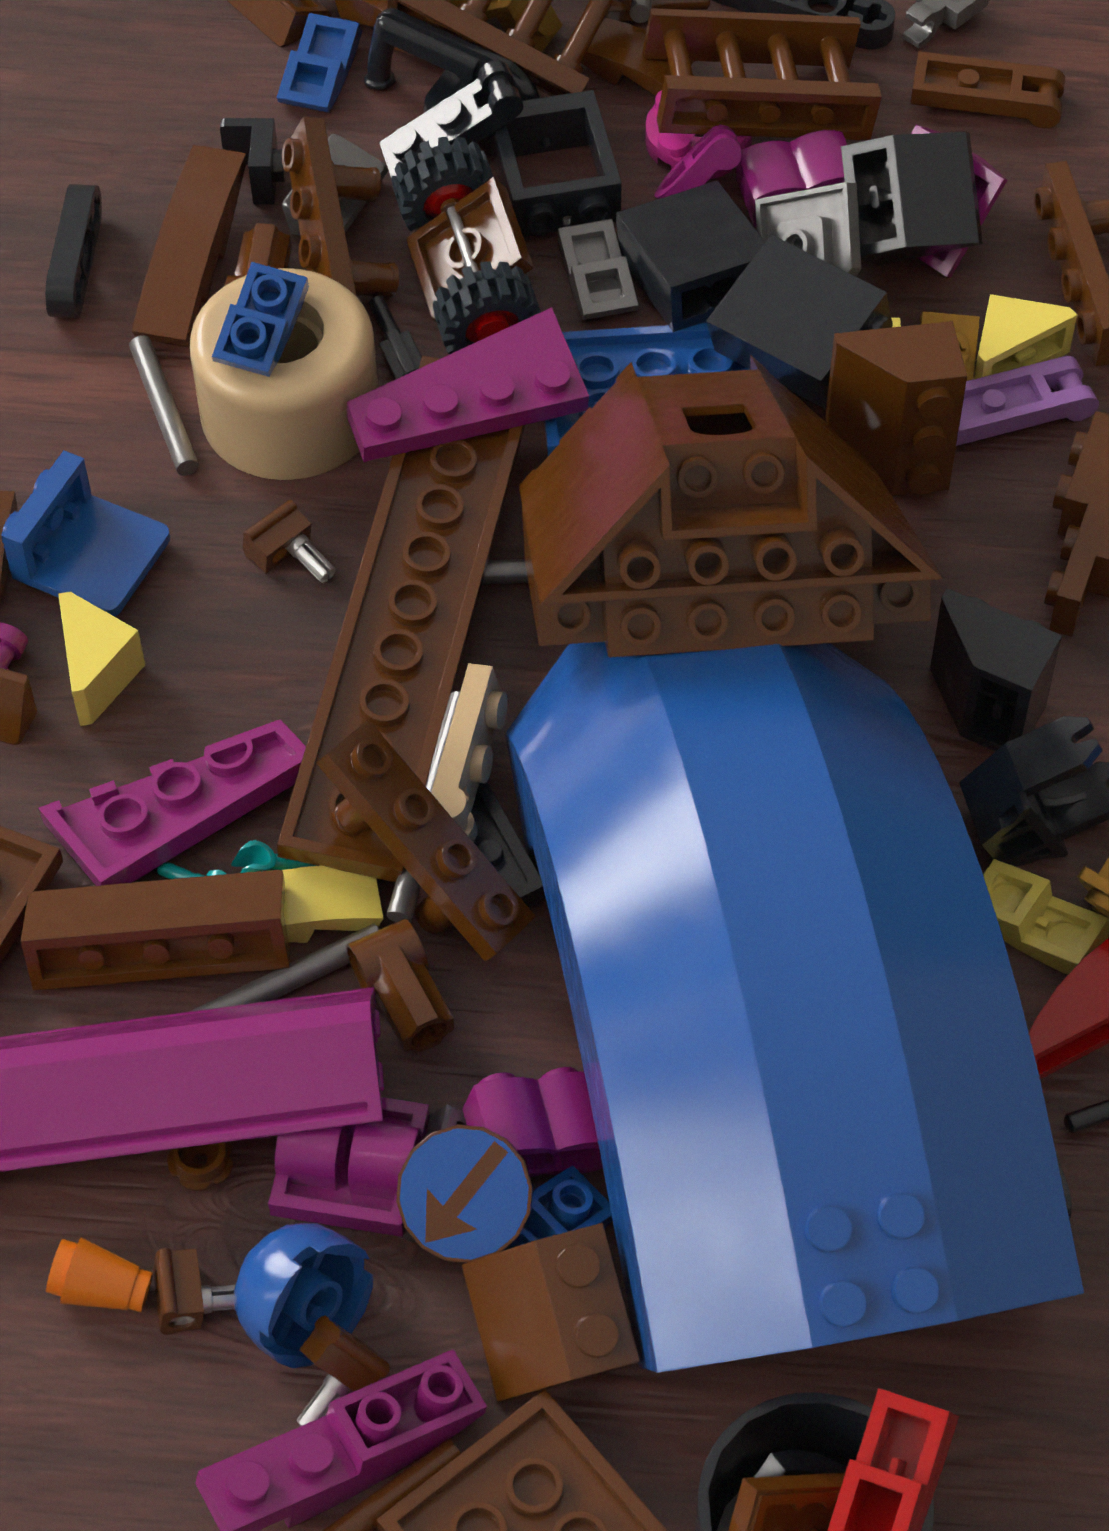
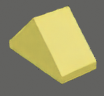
(1022, 334)
(100, 655)

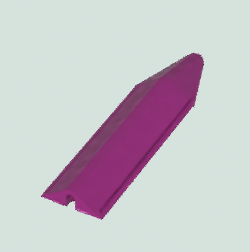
(189, 1079)

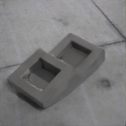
(596, 270)

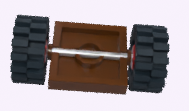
(464, 242)

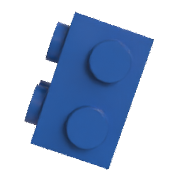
(80, 542)

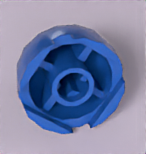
(293, 1282)

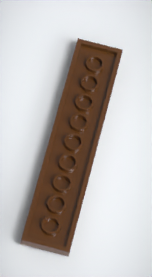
(403, 631)

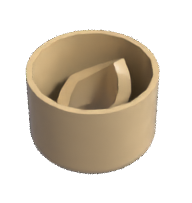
(297, 416)

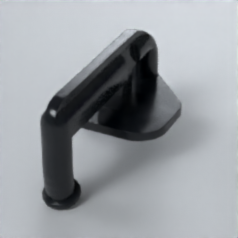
(457, 56)

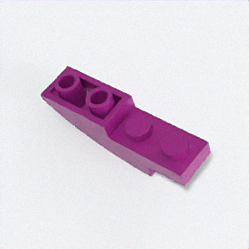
(346, 1451)

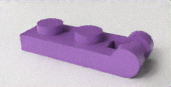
(1024, 399)

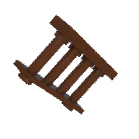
(550, 75)
(755, 105)

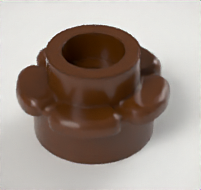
(199, 1177)

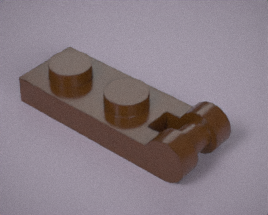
(989, 87)

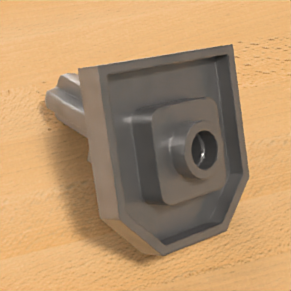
(816, 221)

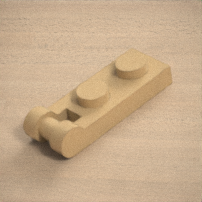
(467, 749)

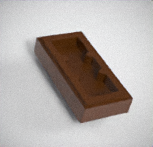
(786, 1503)

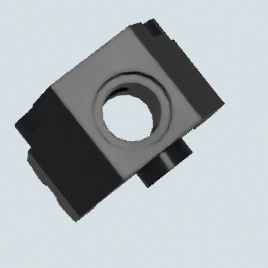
(1038, 792)

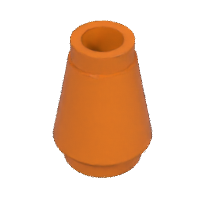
(97, 1278)

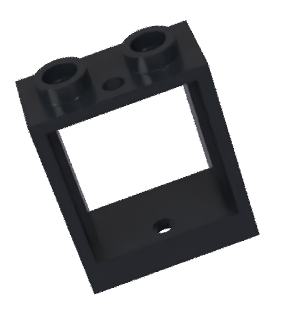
(551, 126)

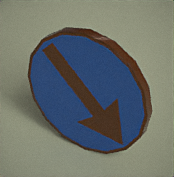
(464, 1193)

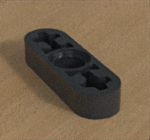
(73, 251)

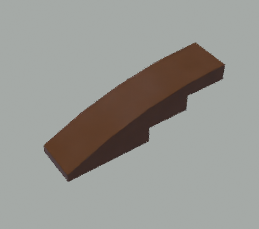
(189, 245)

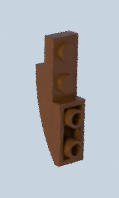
(1085, 527)

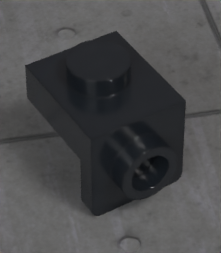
(264, 161)

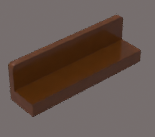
(156, 930)

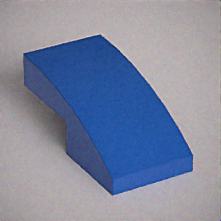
(321, 63)

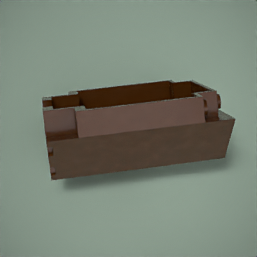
(714, 524)

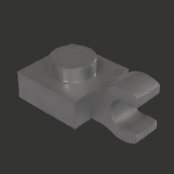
(931, 13)

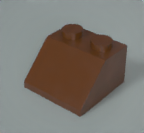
(550, 1312)

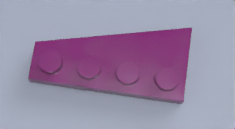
(478, 390)
(153, 819)

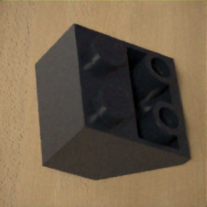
(914, 195)
(991, 669)

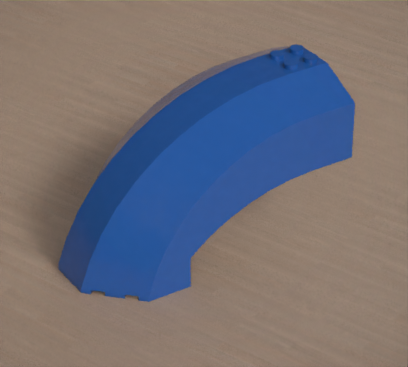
(785, 1004)

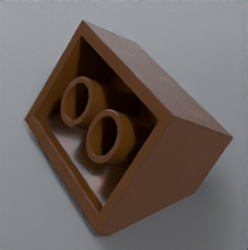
(900, 402)

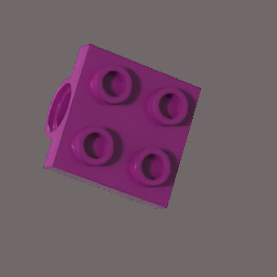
(348, 1171)

